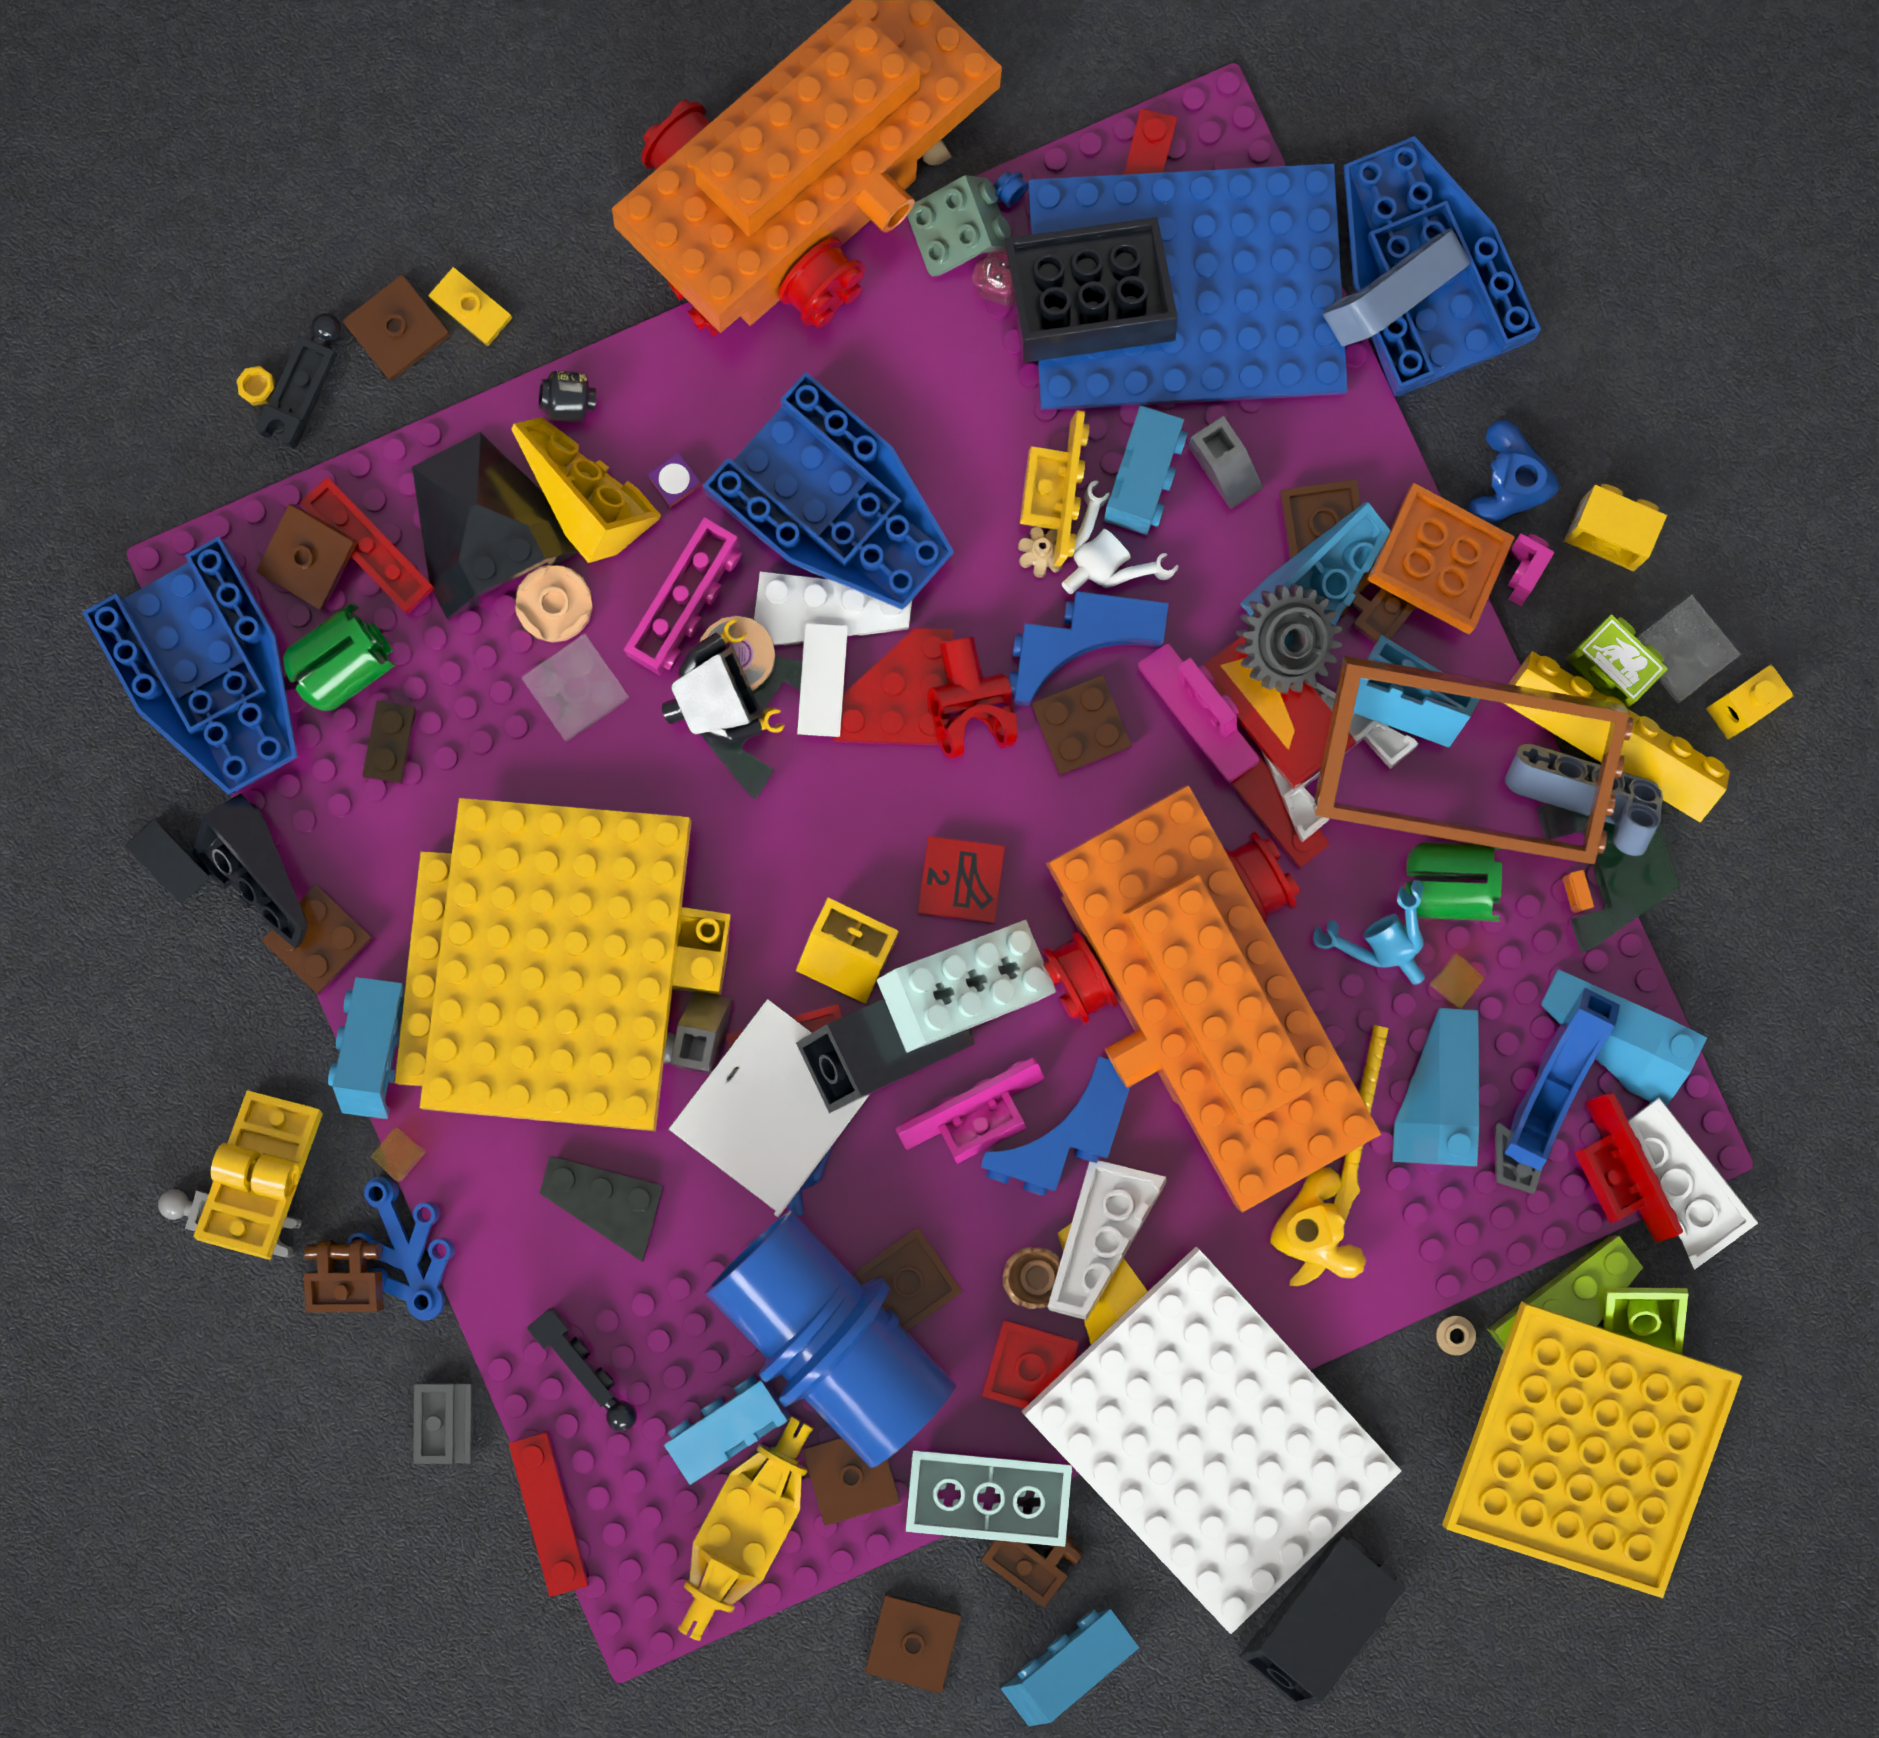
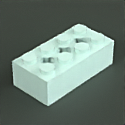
(965, 985)
(1006, 1519)

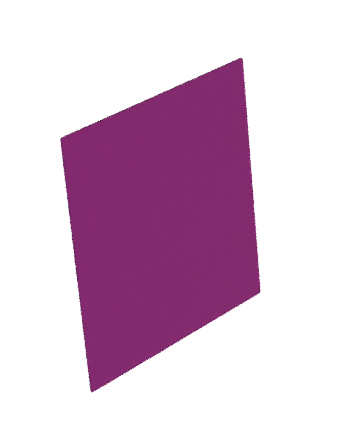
(853, 824)

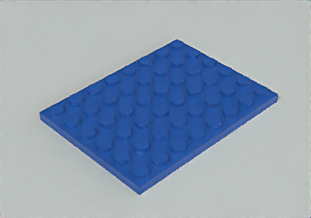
(1248, 278)

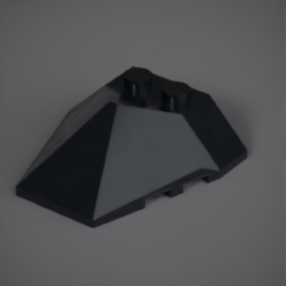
(482, 523)

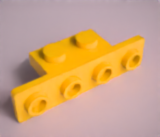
(1051, 488)

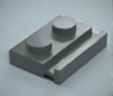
(443, 1423)

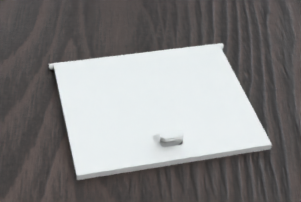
(767, 1116)

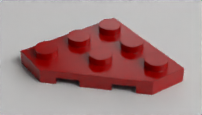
(891, 697)

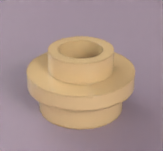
(1443, 1335)

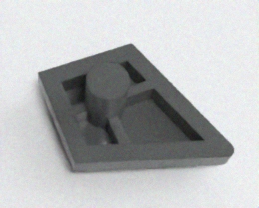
(1508, 1170)

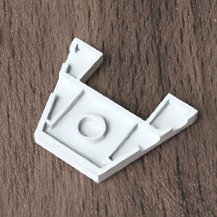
(1386, 743)

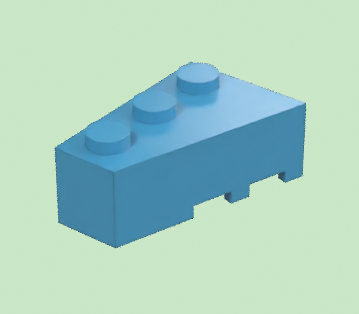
(1145, 471)
(1411, 709)
(367, 1047)
(726, 1428)
(1069, 1668)

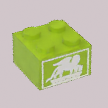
(1617, 661)

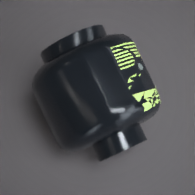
(566, 396)

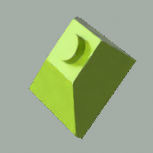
(1648, 1315)

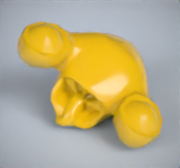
(1313, 1228)

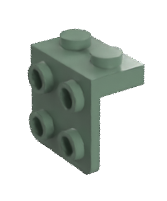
(958, 224)

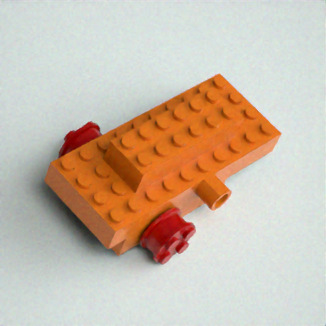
(803, 162)
(1211, 1000)

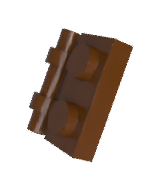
(1380, 615)
(343, 1290)
(1030, 1570)

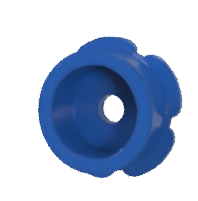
(1010, 188)

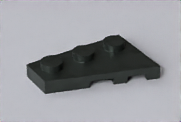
(606, 1201)

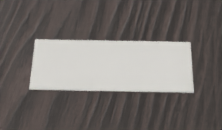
(822, 680)

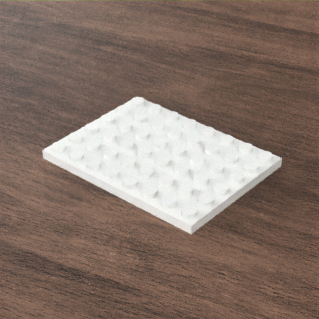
(1212, 1440)

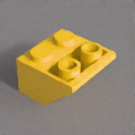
(847, 950)
(701, 951)

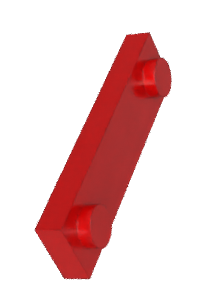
(1150, 143)
(373, 551)
(1262, 797)
(548, 1514)

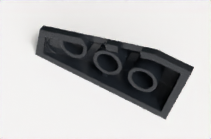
(241, 853)

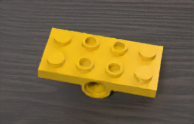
(257, 1174)

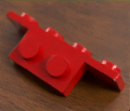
(1622, 1172)

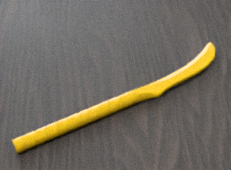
(1349, 1175)

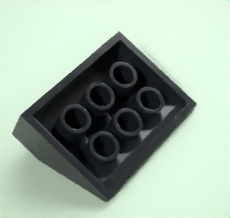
(1091, 289)

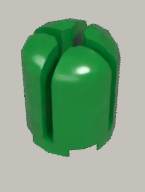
(337, 659)
(1456, 862)

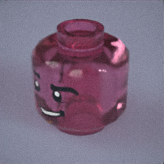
(993, 279)

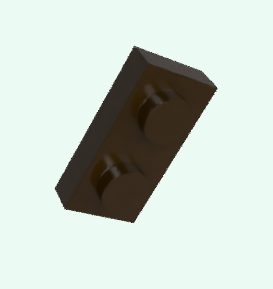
(389, 742)

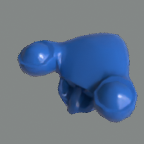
(1518, 476)

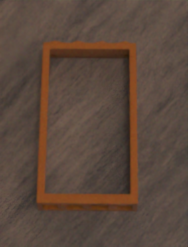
(1603, 801)

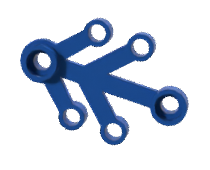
(406, 1253)

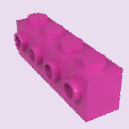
(683, 596)

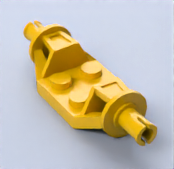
(745, 1528)

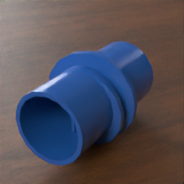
(831, 1340)

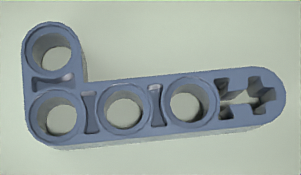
(1397, 290)
(1572, 784)

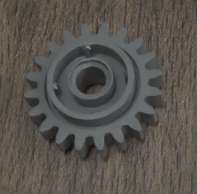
(1266, 634)

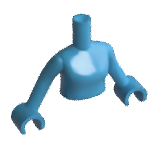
(1389, 938)

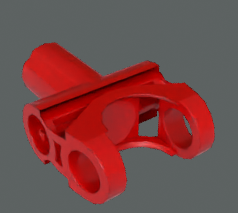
(971, 697)

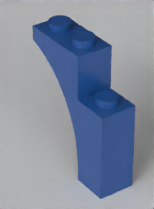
(1095, 624)
(1559, 1078)
(1086, 1128)

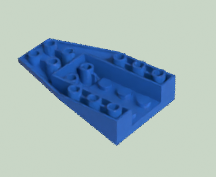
(1393, 208)
(833, 499)
(203, 666)

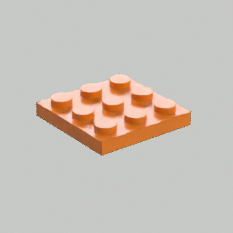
(1441, 558)

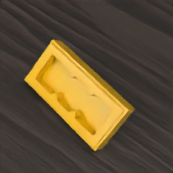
(470, 306)

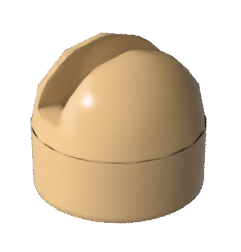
(937, 154)

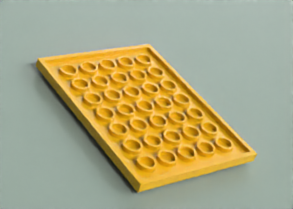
(556, 964)

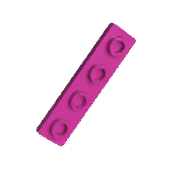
(1200, 709)
(977, 1116)

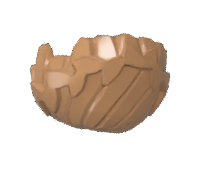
(1031, 1276)

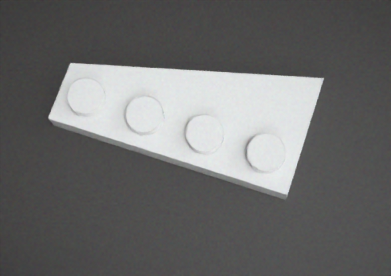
(791, 601)
(1694, 1188)
(1103, 1227)

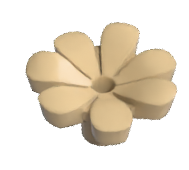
(1035, 555)

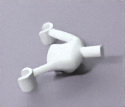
(1105, 554)

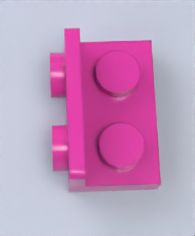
(1534, 557)

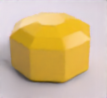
(256, 385)

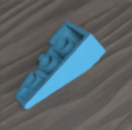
(1331, 562)
(1644, 1049)
(1442, 1099)

